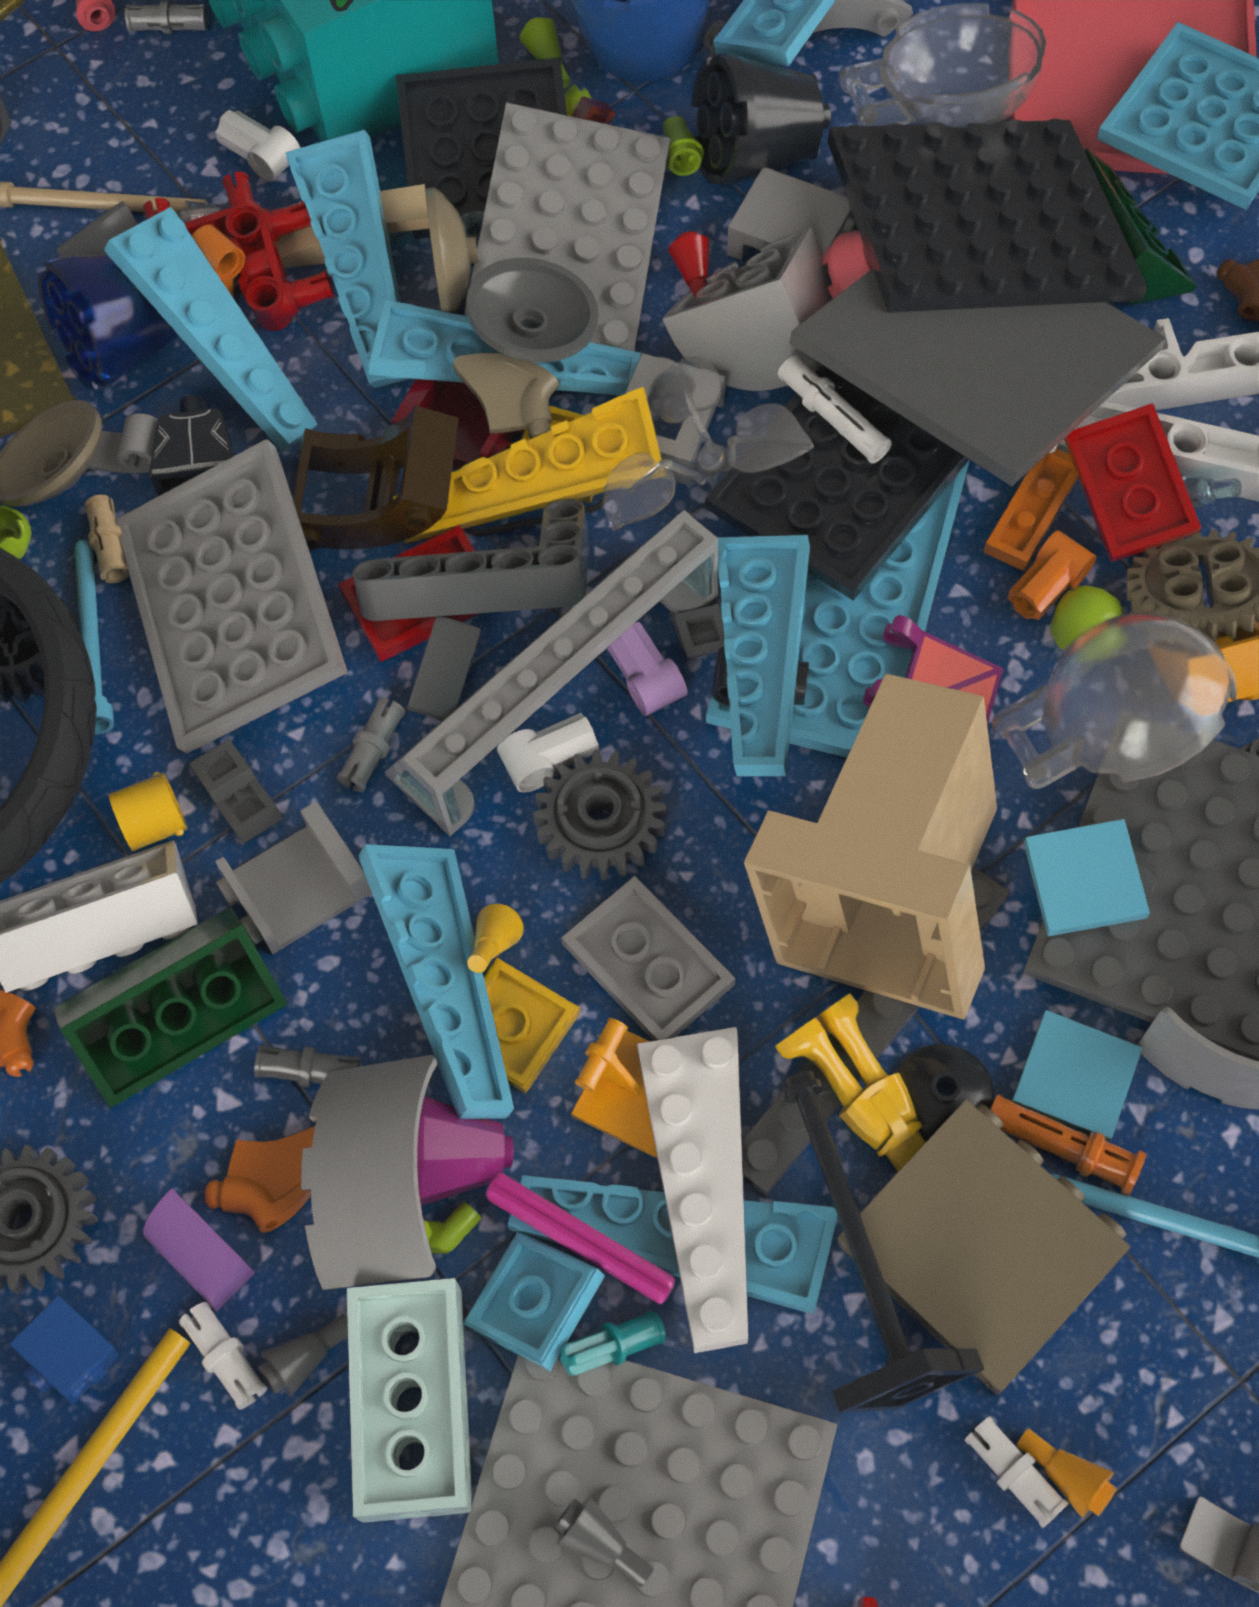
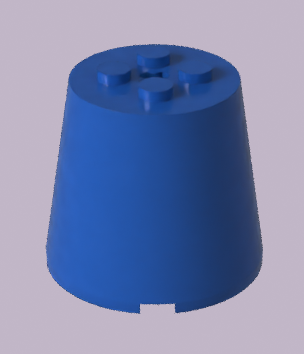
(642, 36)

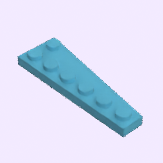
(349, 221)
(193, 300)
(426, 341)
(762, 622)
(433, 939)
(783, 1240)

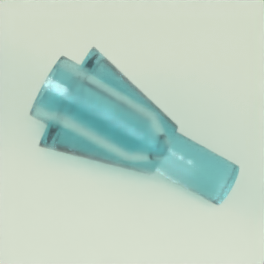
(1206, 490)

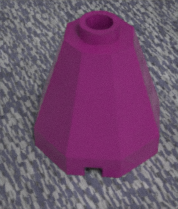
(457, 1152)

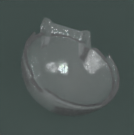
(950, 68)
(1124, 701)

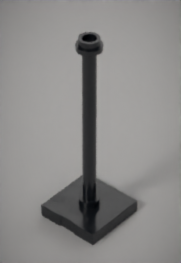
(906, 1374)

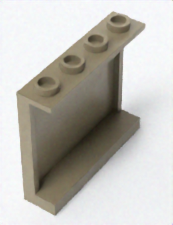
(987, 1243)

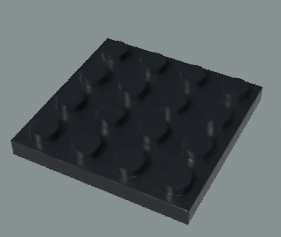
(456, 121)

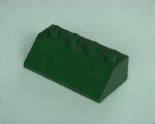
(169, 1007)

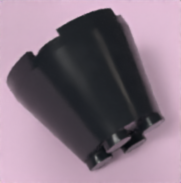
(755, 117)

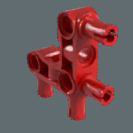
(263, 272)

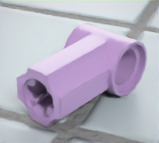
(649, 677)

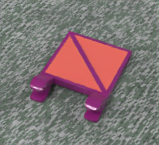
(940, 664)

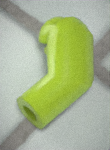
(446, 1235)

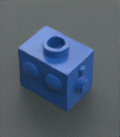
(63, 1351)

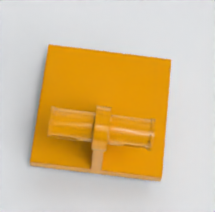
(615, 1089)

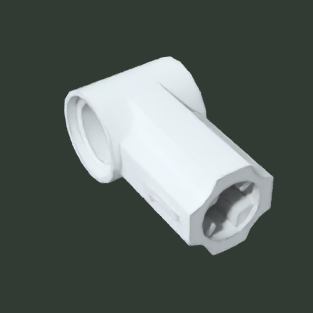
(259, 145)
(536, 755)

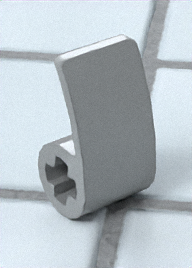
(127, 450)
(1223, 1543)

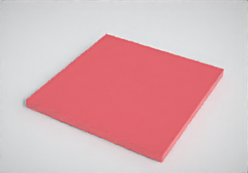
(1102, 47)

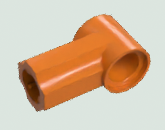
(221, 254)
(1056, 567)

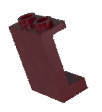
(457, 400)

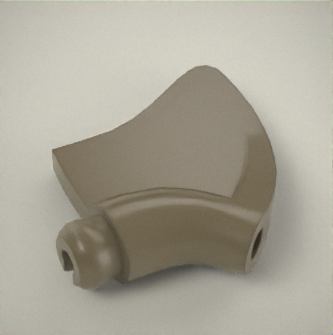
(509, 390)

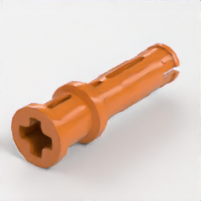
(1089, 1153)

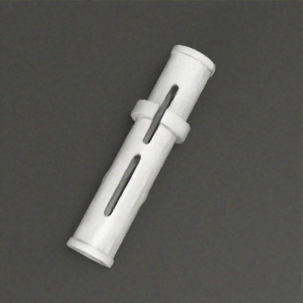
(820, 396)

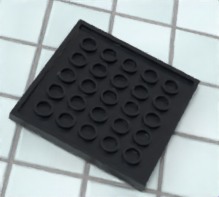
(983, 216)

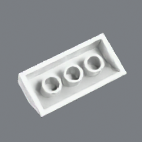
(94, 917)

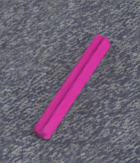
(580, 1238)

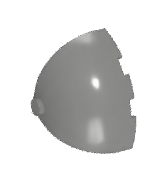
(749, 312)

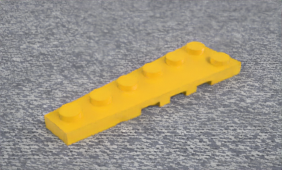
(557, 465)

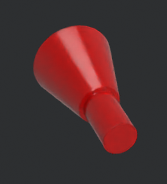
(691, 257)

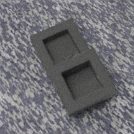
(699, 630)
(443, 668)
(236, 791)

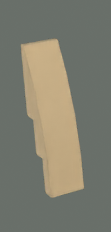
(403, 210)

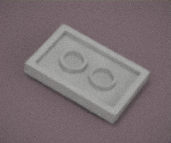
(648, 961)

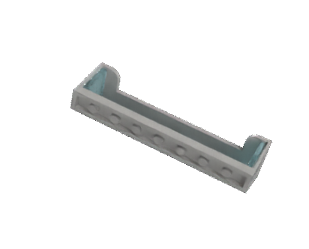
(671, 567)

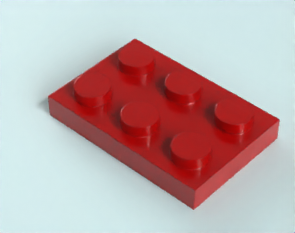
(1132, 482)
(398, 635)

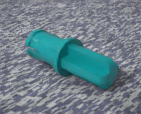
(612, 1343)

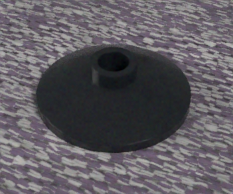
(944, 1063)

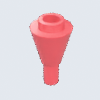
(95, 14)

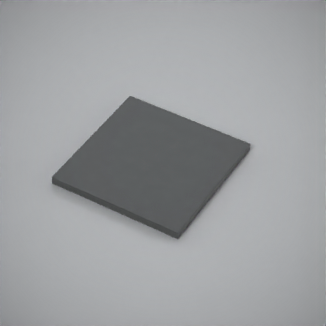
(981, 379)

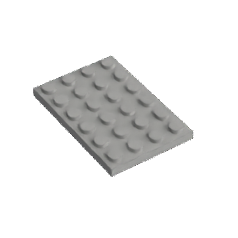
(579, 200)
(229, 597)

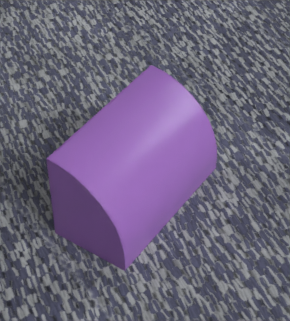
(195, 1250)

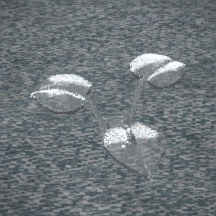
(763, 441)

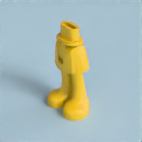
(881, 1109)

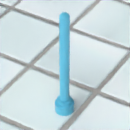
(89, 629)
(1168, 1219)

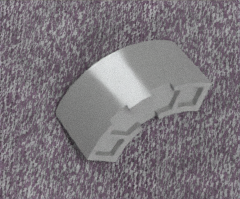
(1200, 1063)
(367, 1175)

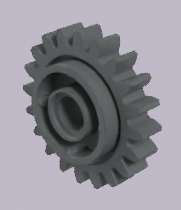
(603, 842)
(56, 1217)

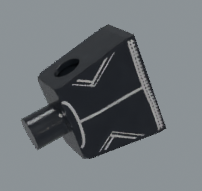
(188, 444)

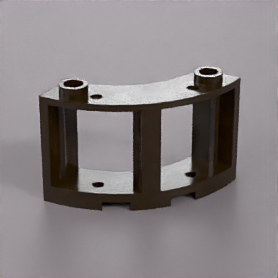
(418, 443)

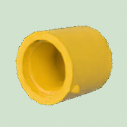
(148, 811)

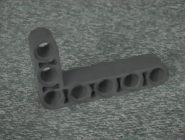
(483, 580)

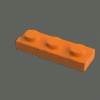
(1032, 510)

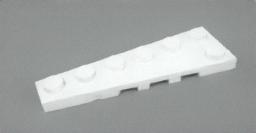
(697, 1140)

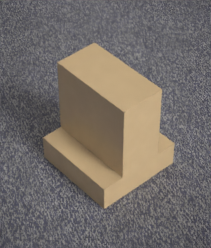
(885, 874)

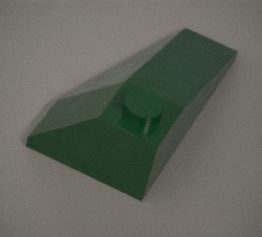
(1160, 267)

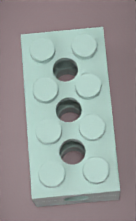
(440, 1421)

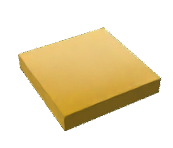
(527, 1022)

